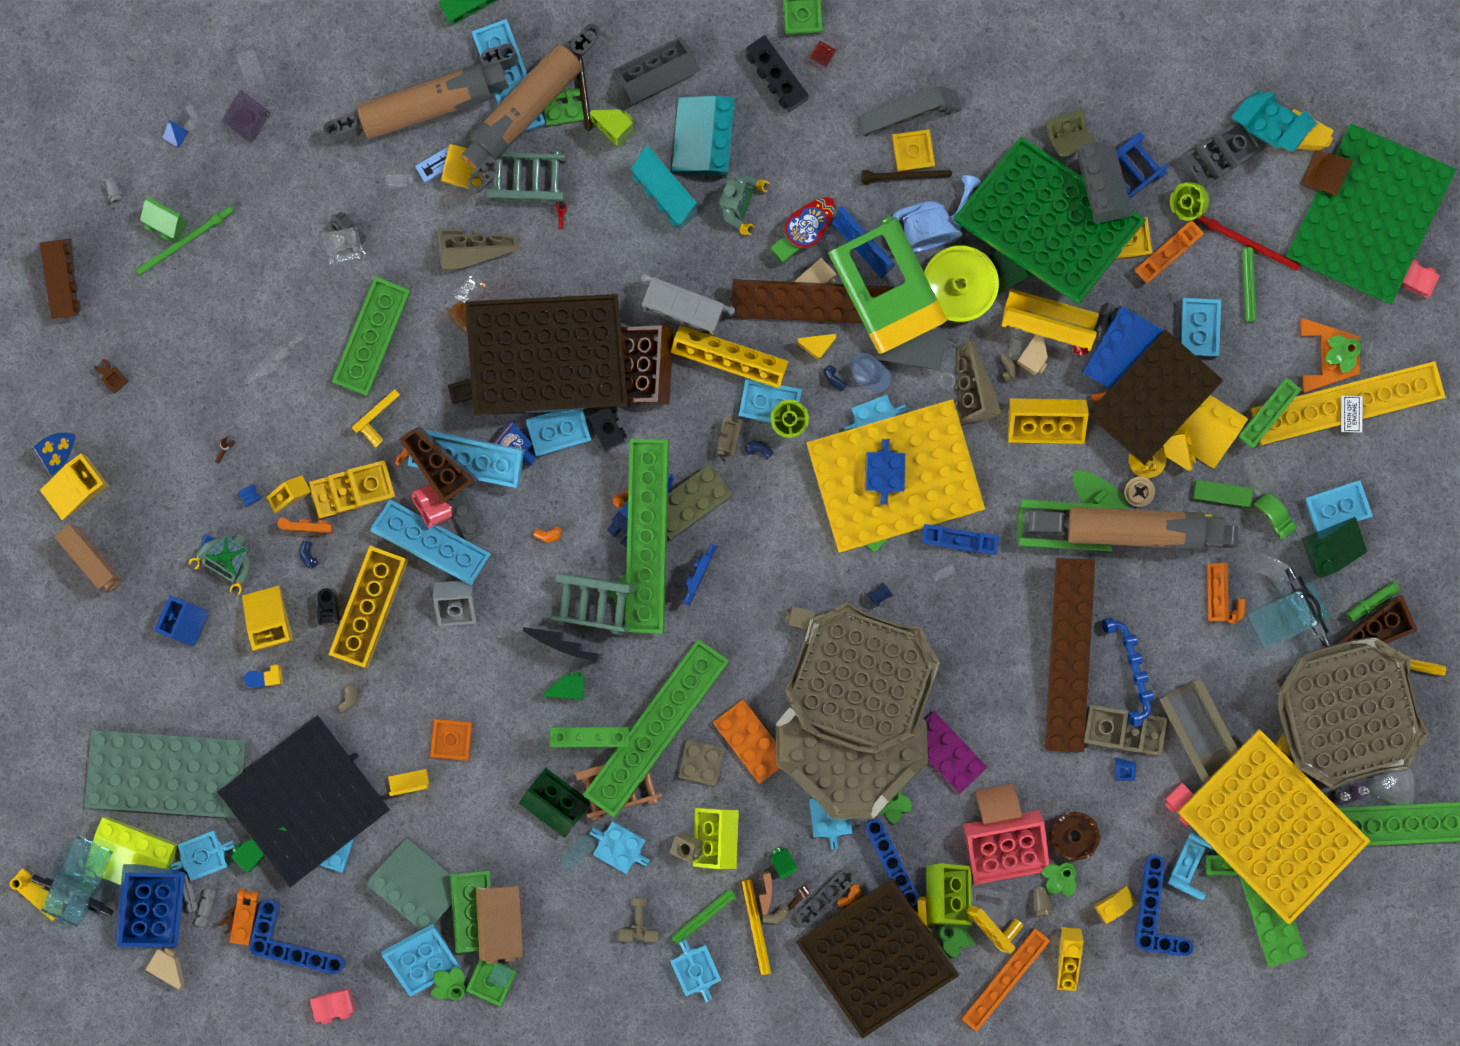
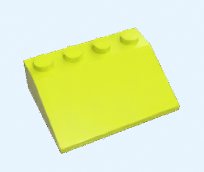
(132, 847)

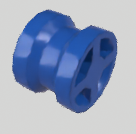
(249, 495)

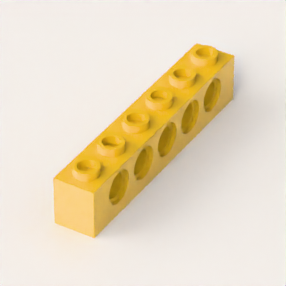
(729, 356)

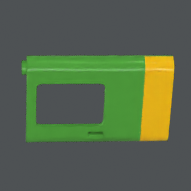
(900, 311)

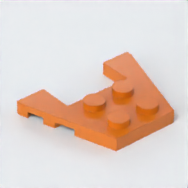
(1330, 372)

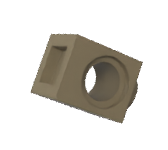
(799, 617)
(679, 847)

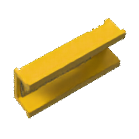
(1050, 319)

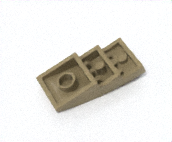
(1112, 729)

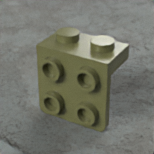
(1068, 132)

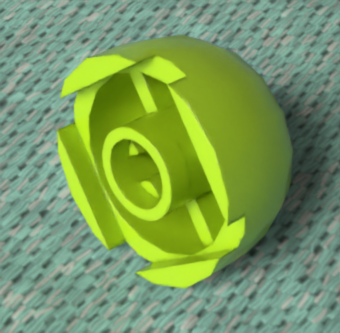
(1189, 201)
(789, 419)

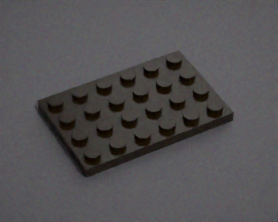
(1155, 397)

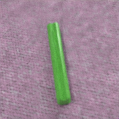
(1249, 284)
(704, 916)

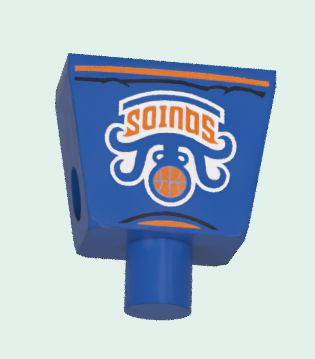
(515, 438)

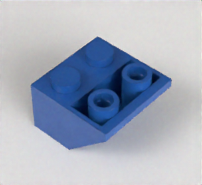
(181, 620)

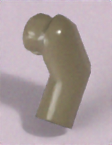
(1010, 367)
(350, 698)
(777, 917)

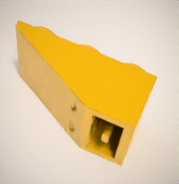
(74, 486)
(266, 619)

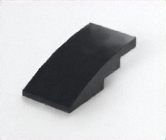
(556, 641)

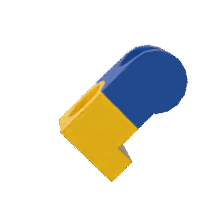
(261, 679)

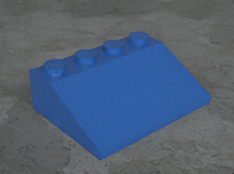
(1120, 346)
(149, 906)

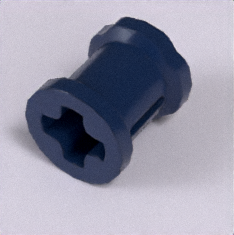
(880, 594)

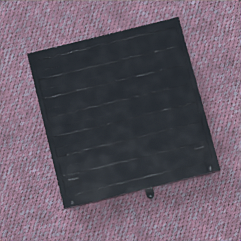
(311, 792)

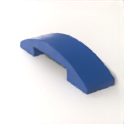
(960, 539)

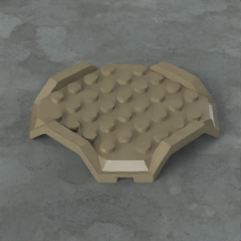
(862, 679)
(1351, 712)
(843, 779)

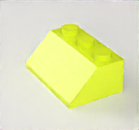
(719, 835)

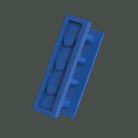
(1136, 145)

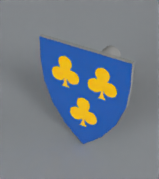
(55, 450)

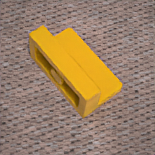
(409, 782)

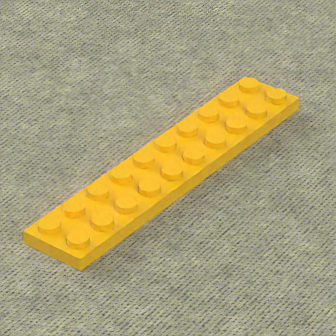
(1380, 396)

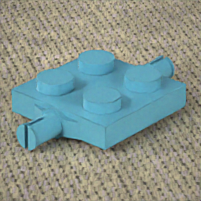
(874, 411)
(826, 827)
(619, 847)
(202, 855)
(695, 970)

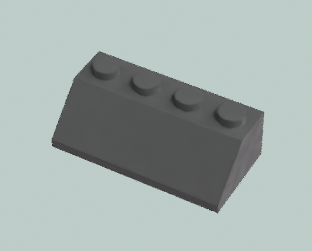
(656, 70)
(1103, 182)

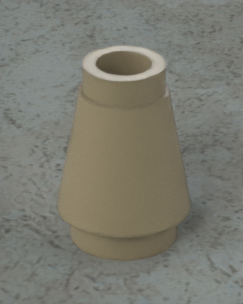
(1041, 902)

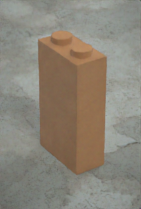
(88, 558)
(499, 923)

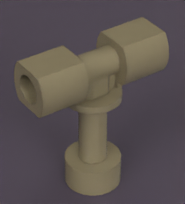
(638, 930)

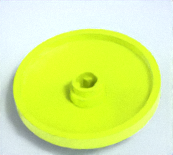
(963, 282)

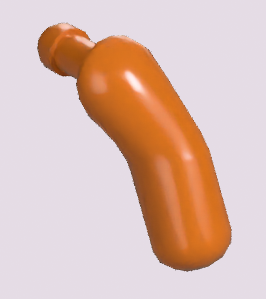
(401, 457)

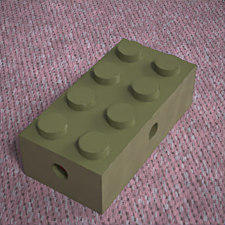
(695, 500)

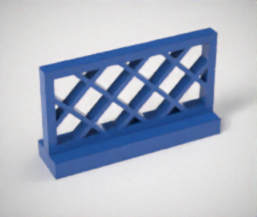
(869, 251)

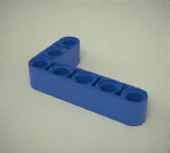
(888, 853)
(1153, 912)
(288, 948)

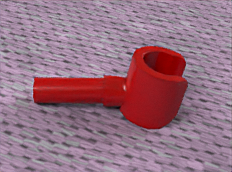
(561, 214)

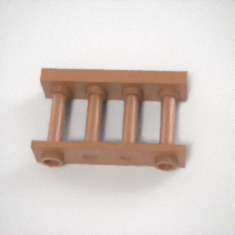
(587, 777)

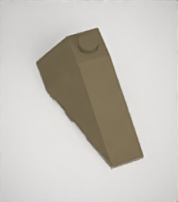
(464, 250)
(976, 394)

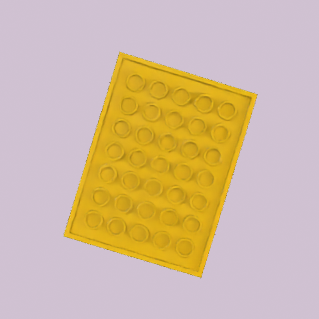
(937, 476)
(1273, 826)

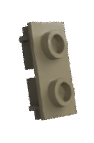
(728, 443)

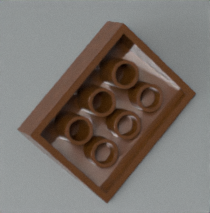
(647, 364)

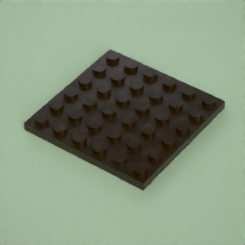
(877, 958)

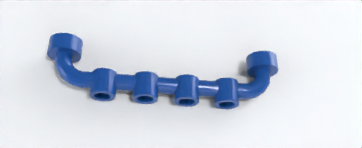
(1134, 659)

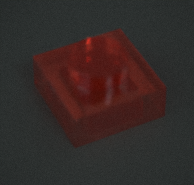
(823, 54)

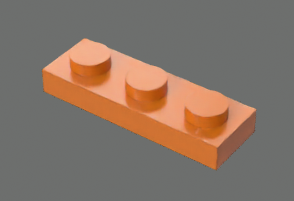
(1218, 592)

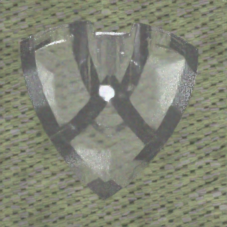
(1393, 787)

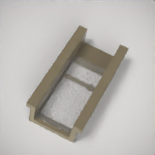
(1199, 727)

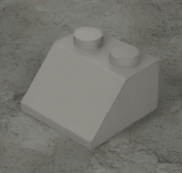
(454, 603)

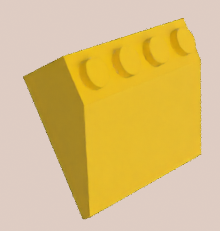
(1213, 430)

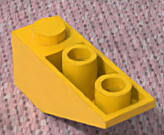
(1069, 958)

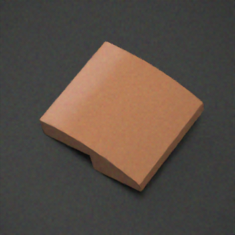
(998, 804)
(765, 897)

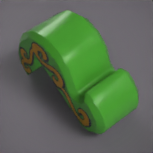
(1276, 515)

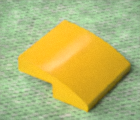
(456, 170)

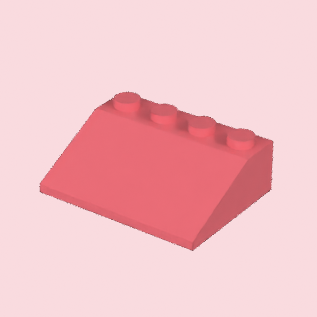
(1007, 848)

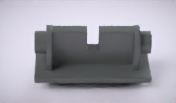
(341, 221)

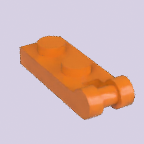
(304, 525)
(244, 917)

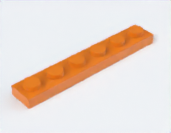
(1005, 979)

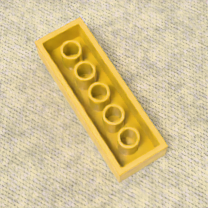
(368, 607)

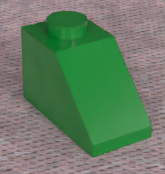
(568, 687)
(783, 862)

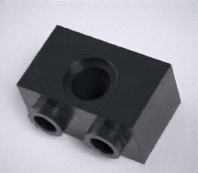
(605, 417)

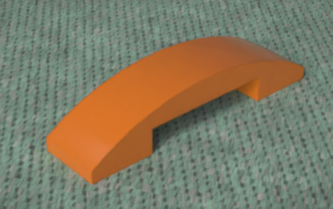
(1169, 252)

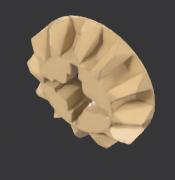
(1148, 492)

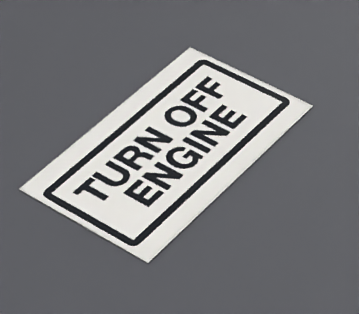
(1351, 413)

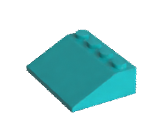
(703, 135)
(664, 188)

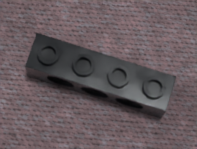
(763, 47)

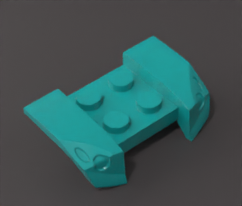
(1273, 122)

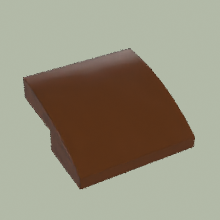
(1326, 173)

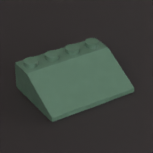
(414, 885)

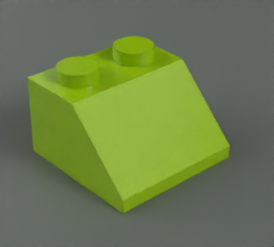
(613, 124)

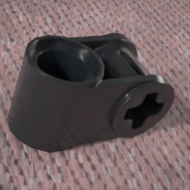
(327, 608)

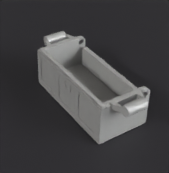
(683, 306)

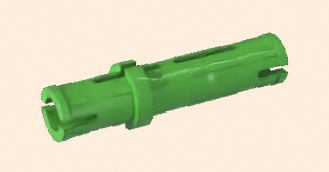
(1365, 606)

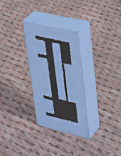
(432, 166)

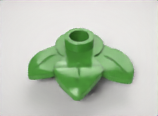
(1341, 355)
(894, 808)
(1058, 881)
(958, 938)
(447, 981)

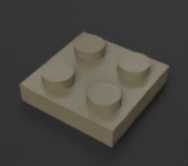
(701, 762)

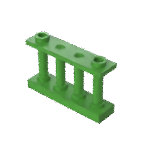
(589, 736)

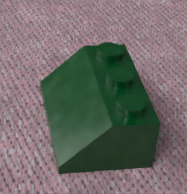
(555, 802)

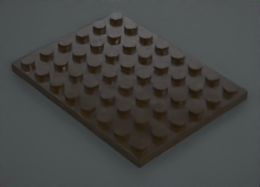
(545, 354)

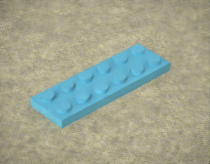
(497, 35)
(484, 459)
(432, 545)

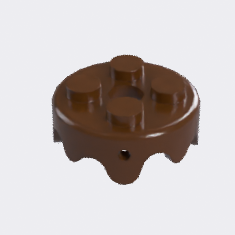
(1088, 839)

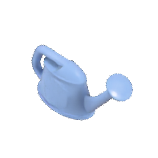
(929, 224)

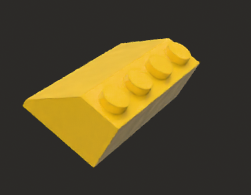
(1047, 421)

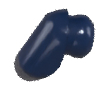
(833, 380)
(758, 446)
(305, 555)

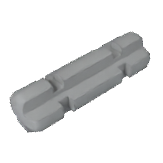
(188, 896)
(205, 907)

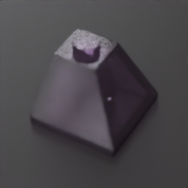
(246, 116)

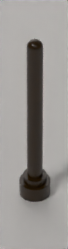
(583, 93)
(869, 177)

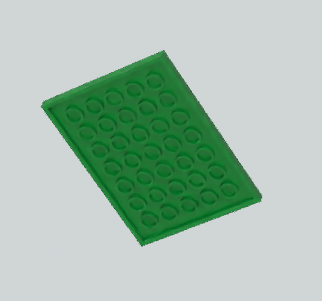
(1376, 219)
(1044, 222)

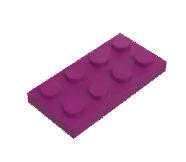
(951, 755)

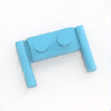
(1187, 864)

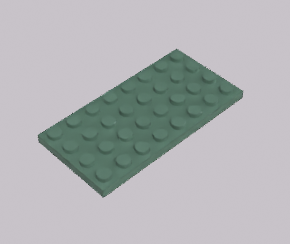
(162, 773)

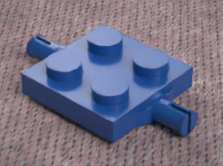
(885, 471)
(700, 566)

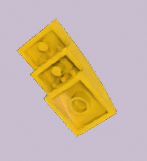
(351, 489)

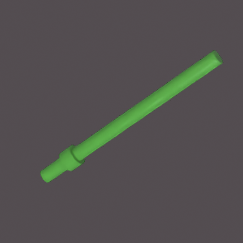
(216, 219)

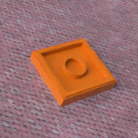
(451, 739)

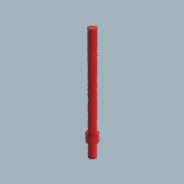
(1214, 225)

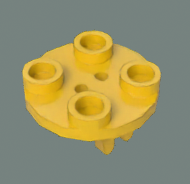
(1152, 468)

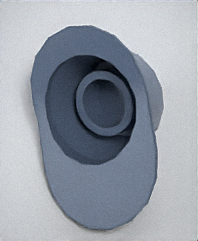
(870, 372)

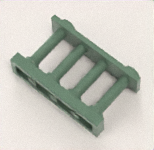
(535, 194)
(604, 587)

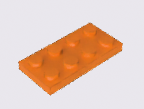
(749, 740)

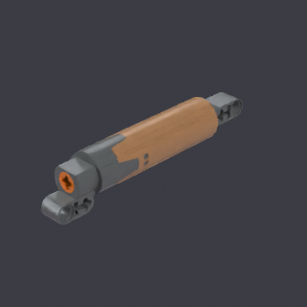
(428, 98)
(524, 106)
(1136, 528)

